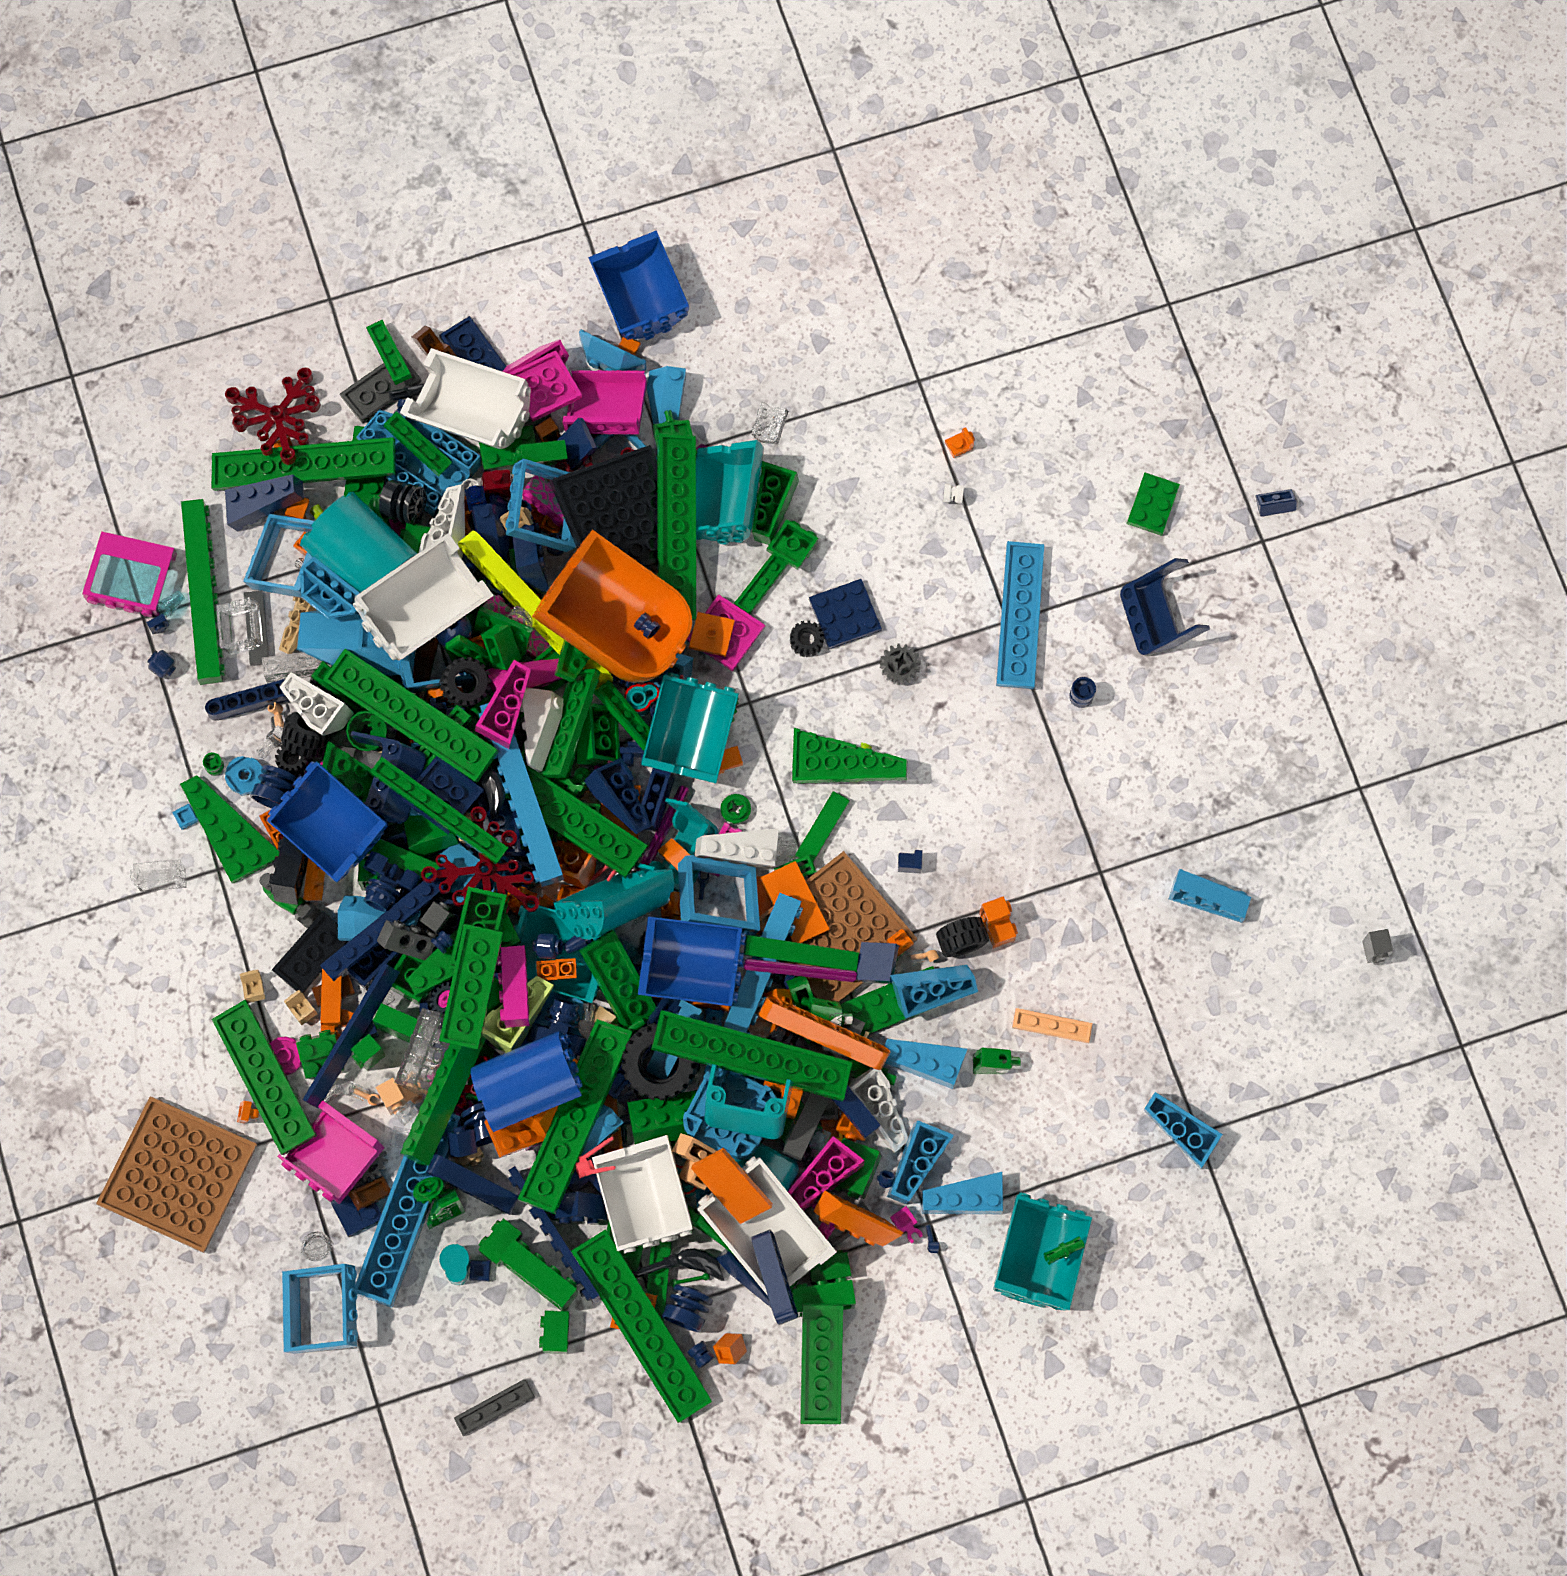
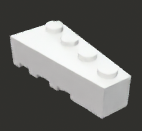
(748, 847)

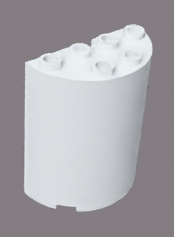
(643, 1195)

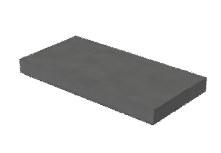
(372, 391)

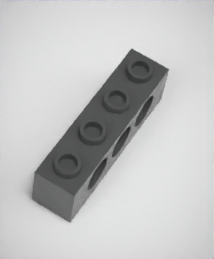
(391, 939)

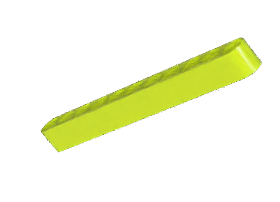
(516, 591)

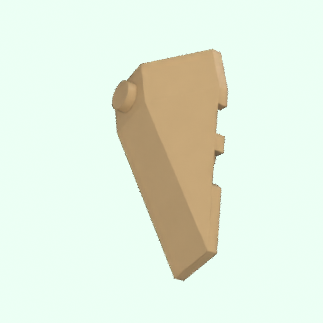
(290, 634)

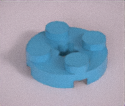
(234, 771)

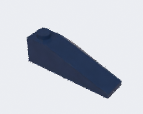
(489, 526)

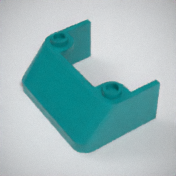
(690, 826)
(764, 1124)
(780, 1165)

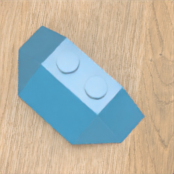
(607, 356)
(326, 590)

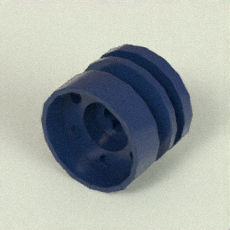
(276, 784)
(475, 1118)
(687, 1308)

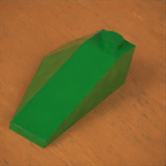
(445, 1208)

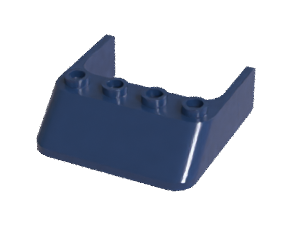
(1151, 614)
(409, 760)

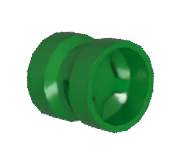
(213, 760)

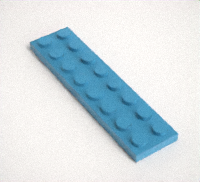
(1020, 615)

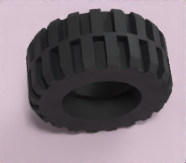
(644, 1082)

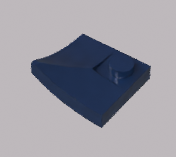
(352, 1219)

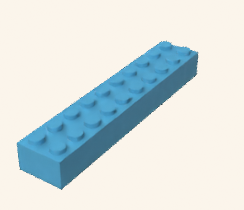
(398, 1230)

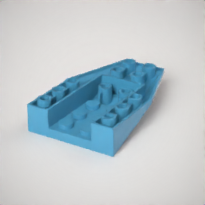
(413, 471)
(329, 637)

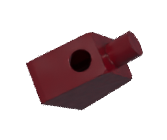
(497, 483)

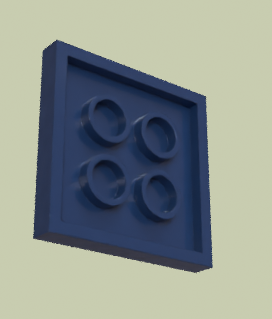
(845, 613)
(449, 786)

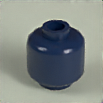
(161, 664)
(548, 946)

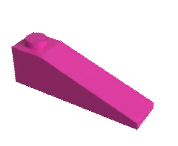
(541, 674)

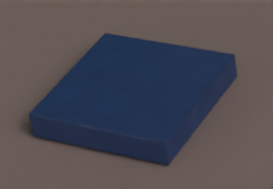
(578, 443)
(876, 962)

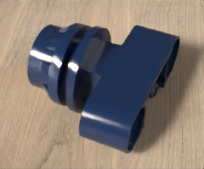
(382, 892)
(562, 1017)

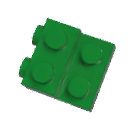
(793, 544)
(315, 1050)

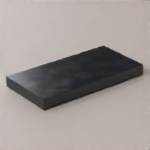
(303, 960)

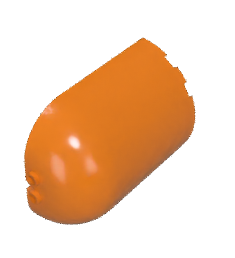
(600, 601)

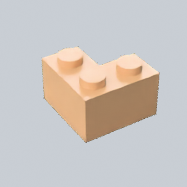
(396, 1096)
(692, 1151)

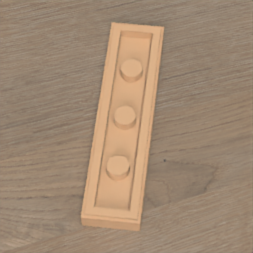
(1052, 1025)

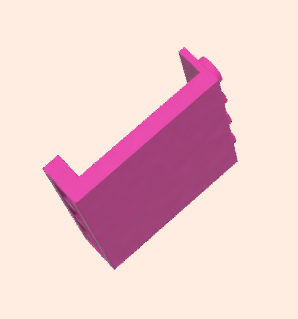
(609, 401)
(335, 1156)

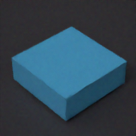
(185, 816)

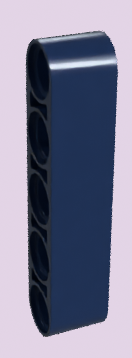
(242, 697)
(472, 1184)
(774, 1277)

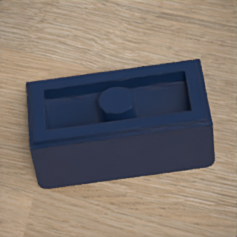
(1276, 502)

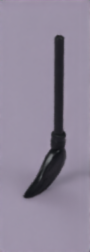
(494, 790)
(688, 1258)

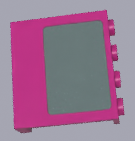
(128, 574)

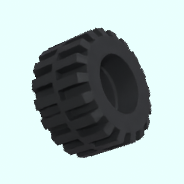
(476, 671)
(302, 739)
(962, 936)

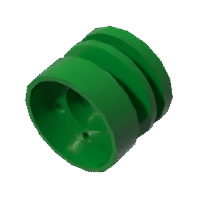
(357, 724)

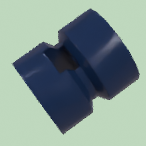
(1082, 692)

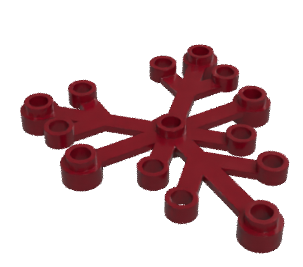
(276, 414)
(504, 883)

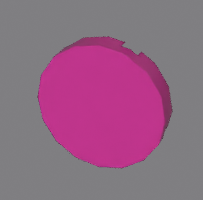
(289, 1054)

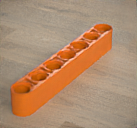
(824, 1032)

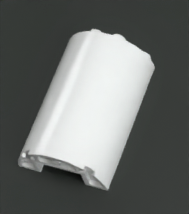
(471, 401)
(420, 599)
(797, 1237)

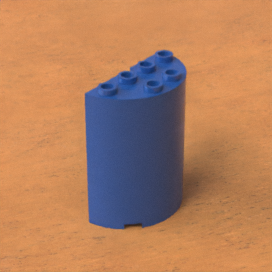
(640, 287)
(327, 822)
(691, 961)
(527, 1080)

